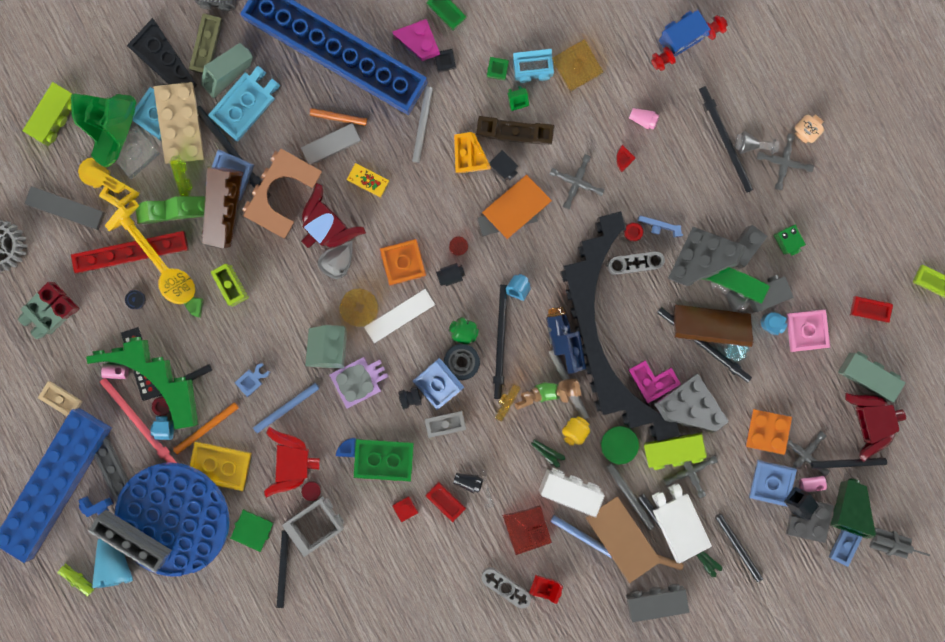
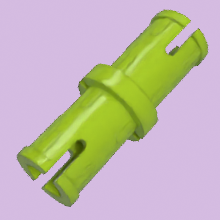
(76, 579)

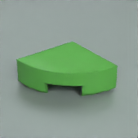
(194, 306)

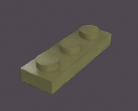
(205, 42)

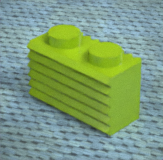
(229, 285)

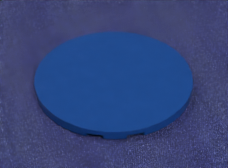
(179, 511)

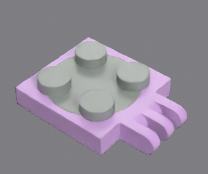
(358, 381)

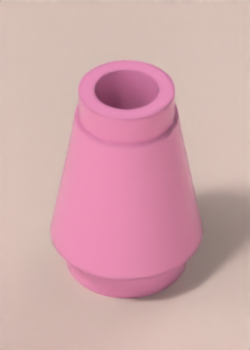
(645, 118)

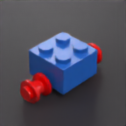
(685, 34)

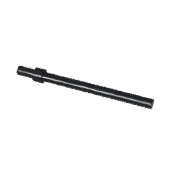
(710, 105)
(254, 180)
(733, 367)
(498, 379)

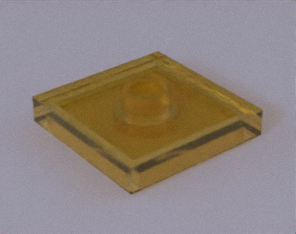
(577, 65)
(506, 401)

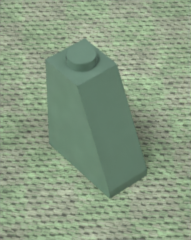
(225, 69)

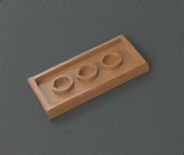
(623, 540)

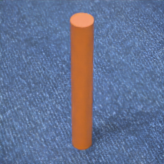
(338, 117)

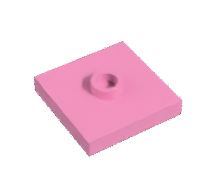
(808, 330)

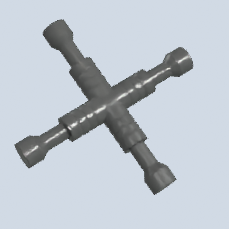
(785, 161)
(577, 181)
(805, 455)
(691, 472)

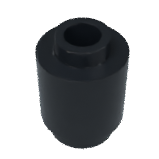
(450, 274)

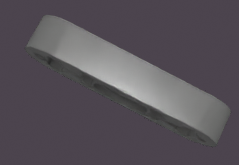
(491, 584)

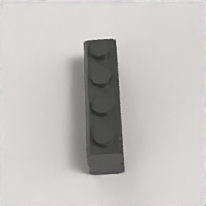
(130, 541)

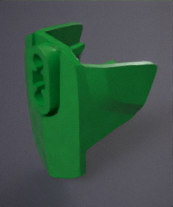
(105, 122)

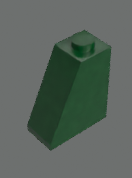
(853, 510)

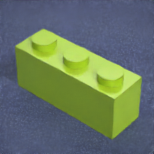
(49, 115)
(675, 451)

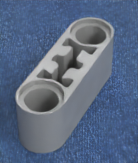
(639, 257)

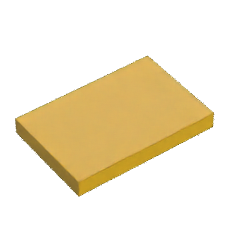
(222, 465)

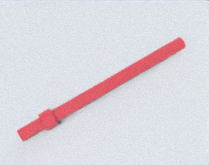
(162, 452)

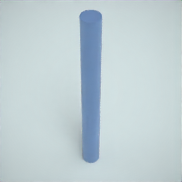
(285, 408)
(579, 534)

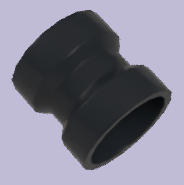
(409, 398)

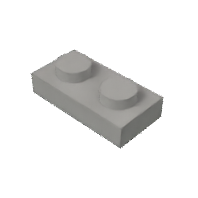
(445, 424)

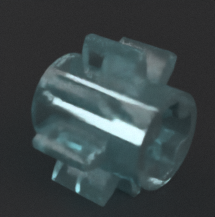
(736, 352)

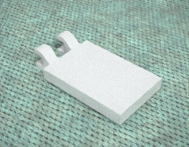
(680, 524)

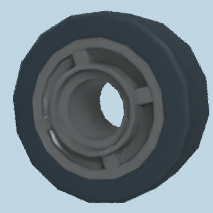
(470, 354)

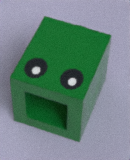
(790, 240)

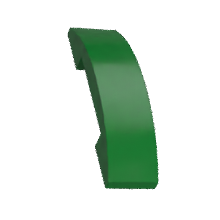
(741, 283)

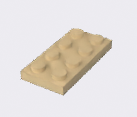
(179, 121)

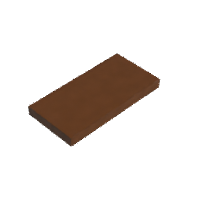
(713, 325)

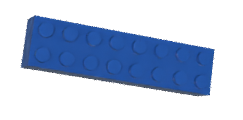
(52, 484)

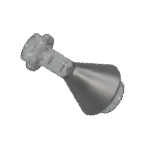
(745, 142)
(736, 300)

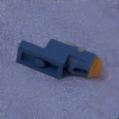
(565, 341)

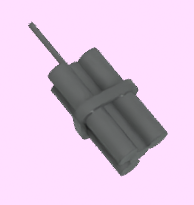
(893, 543)

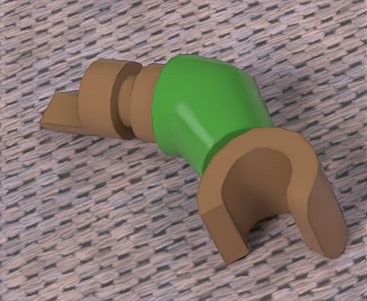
(550, 391)

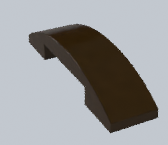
(515, 131)

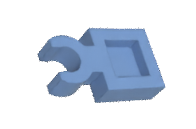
(250, 381)

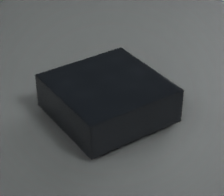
(445, 61)

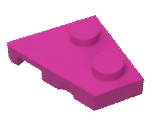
(418, 39)

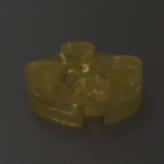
(349, 303)

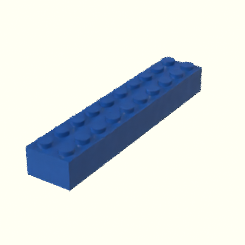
(337, 51)

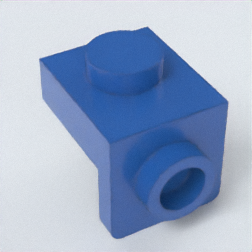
(88, 509)

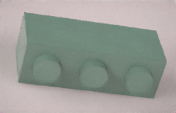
(872, 376)

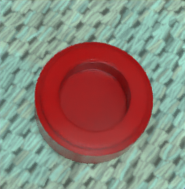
(633, 232)

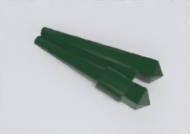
(550, 454)
(709, 564)

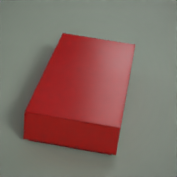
(871, 309)
(445, 502)

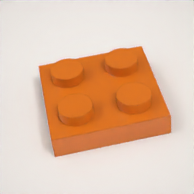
(769, 431)

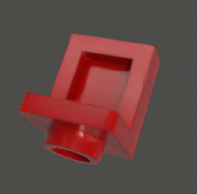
(546, 588)

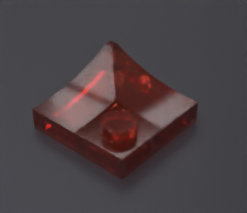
(527, 529)

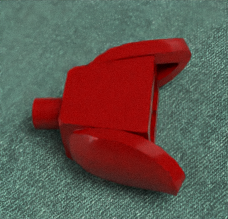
(291, 462)

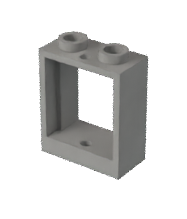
(297, 536)

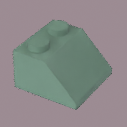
(326, 346)

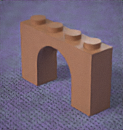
(283, 166)

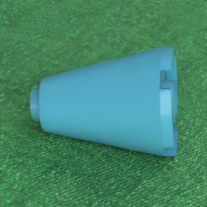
(110, 566)

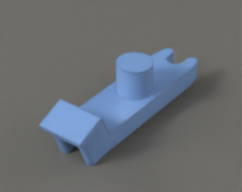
(657, 225)

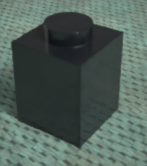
(504, 166)
(801, 503)

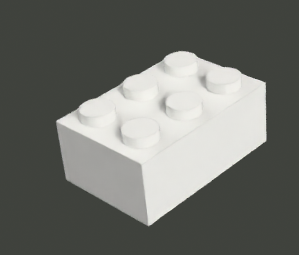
(571, 492)

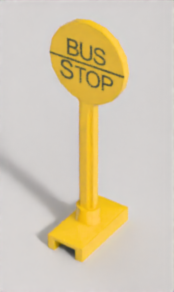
(172, 283)

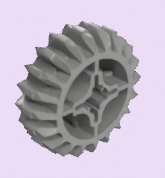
(11, 235)

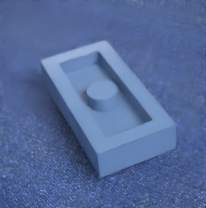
(845, 547)

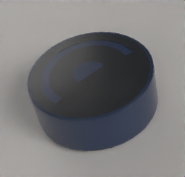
(135, 299)

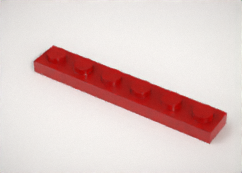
(128, 252)

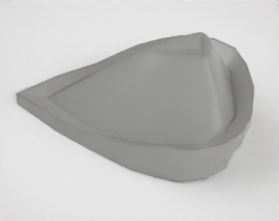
(335, 260)

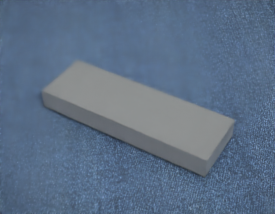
(331, 144)

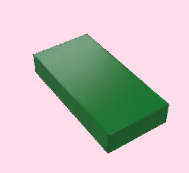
(447, 12)

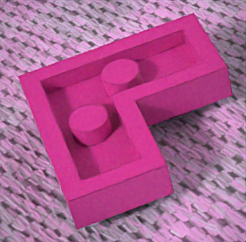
(650, 385)

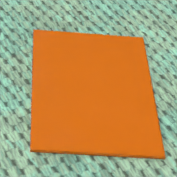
(516, 206)

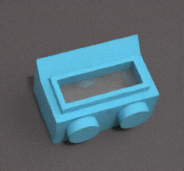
(533, 65)

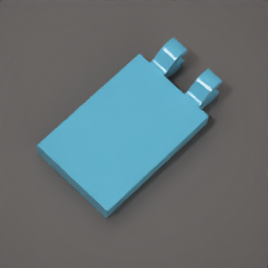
(244, 103)

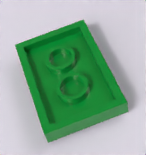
(383, 460)

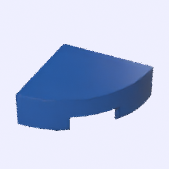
(347, 448)

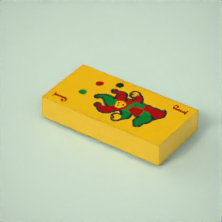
(368, 180)

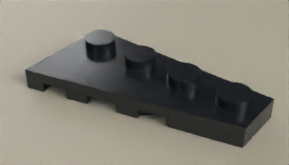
(159, 55)

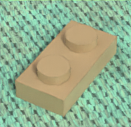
(59, 398)

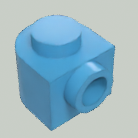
(518, 287)
(773, 323)
(162, 428)

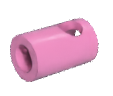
(115, 371)
(813, 484)

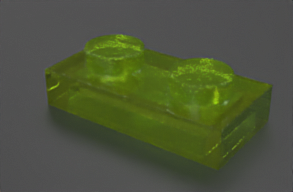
(179, 167)

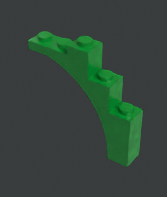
(177, 394)

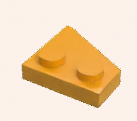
(469, 154)

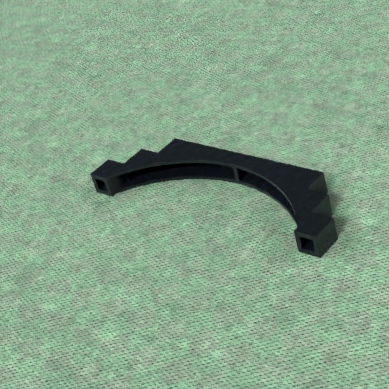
(581, 284)

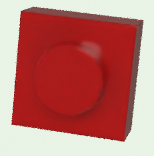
(405, 509)

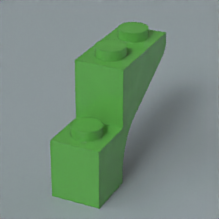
(170, 209)

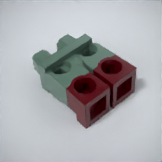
(47, 310)

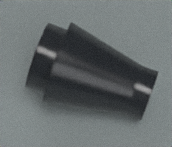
(469, 482)

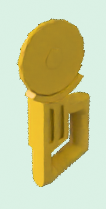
(97, 176)

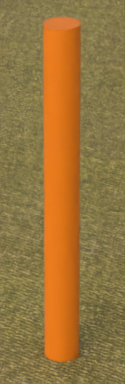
(205, 428)

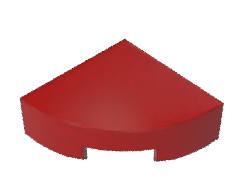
(624, 158)

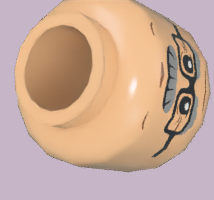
(809, 128)

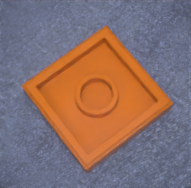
(402, 262)

